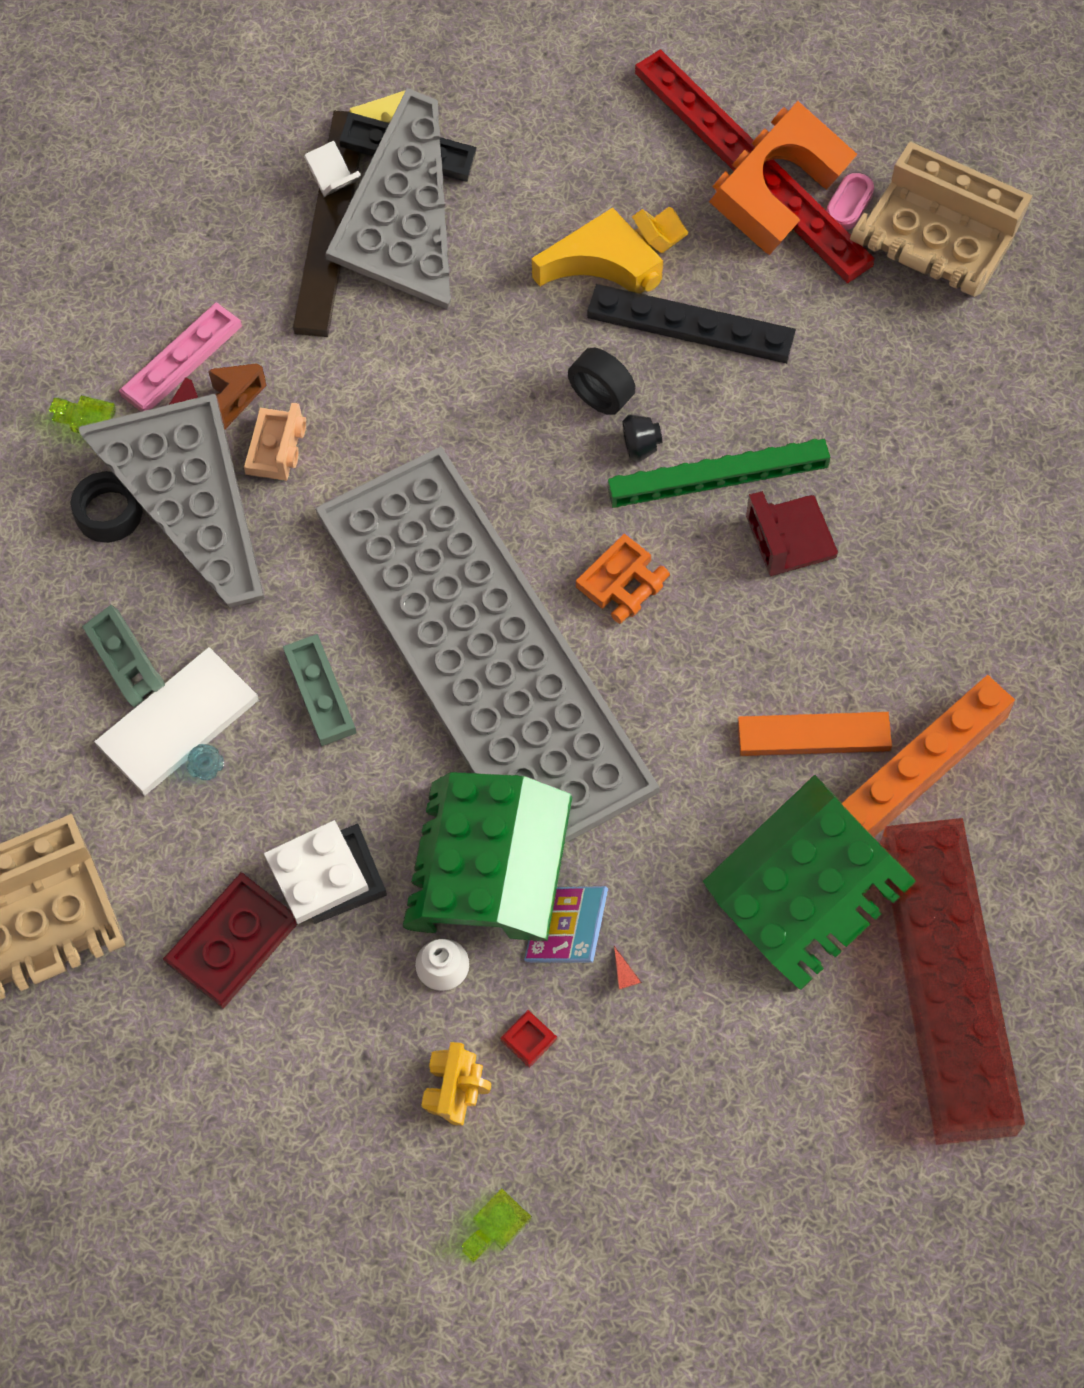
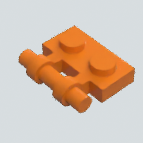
(614, 571)

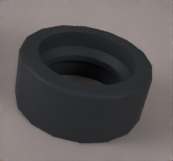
(601, 381)
(109, 530)

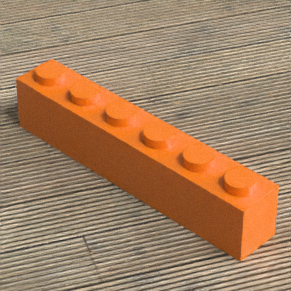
(930, 755)

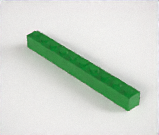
(718, 472)

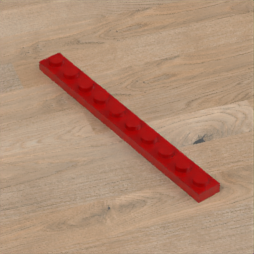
(730, 140)

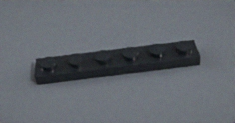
(691, 323)

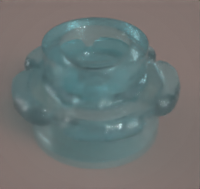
(198, 755)

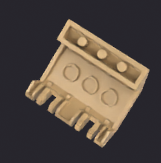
(944, 219)
(51, 905)

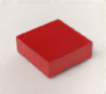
(528, 1038)

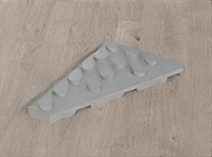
(398, 211)
(185, 479)

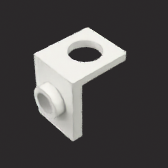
(329, 168)

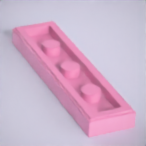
(180, 358)

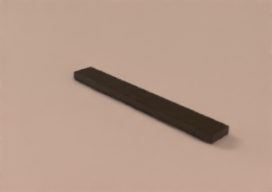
(319, 274)

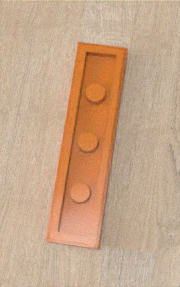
(814, 733)

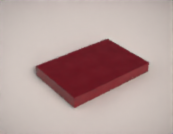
(231, 940)

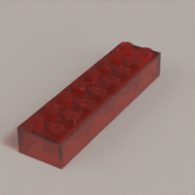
(952, 986)

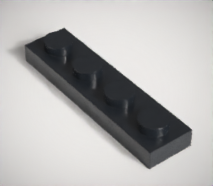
(365, 134)

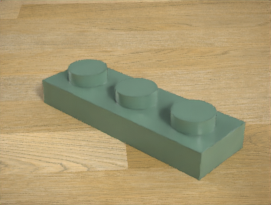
(319, 690)

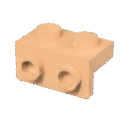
(275, 442)

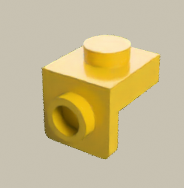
(660, 231)

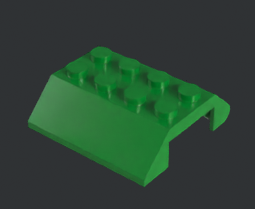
(489, 855)
(805, 880)

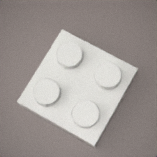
(316, 872)

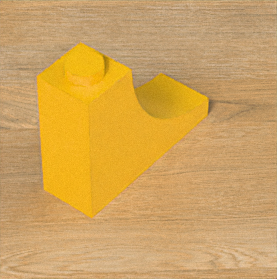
(602, 249)

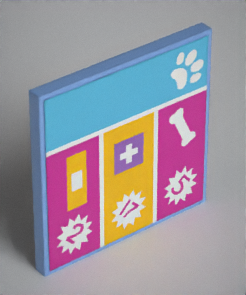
(572, 928)

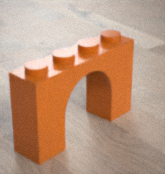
(795, 138)

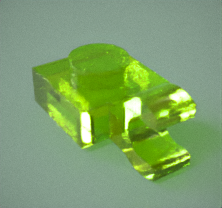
(85, 412)
(498, 1223)

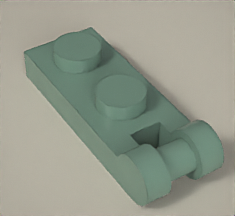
(122, 655)

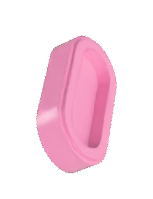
(851, 199)

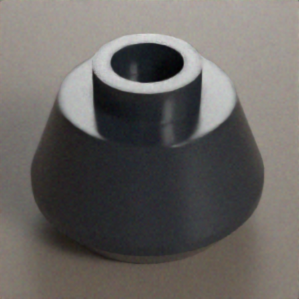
(641, 436)

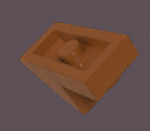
(236, 388)

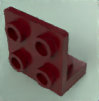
(789, 533)

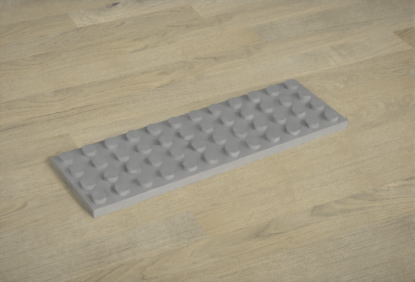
(483, 640)

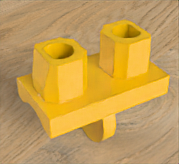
(460, 1083)

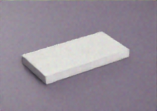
(175, 719)

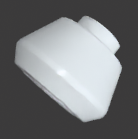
(442, 964)

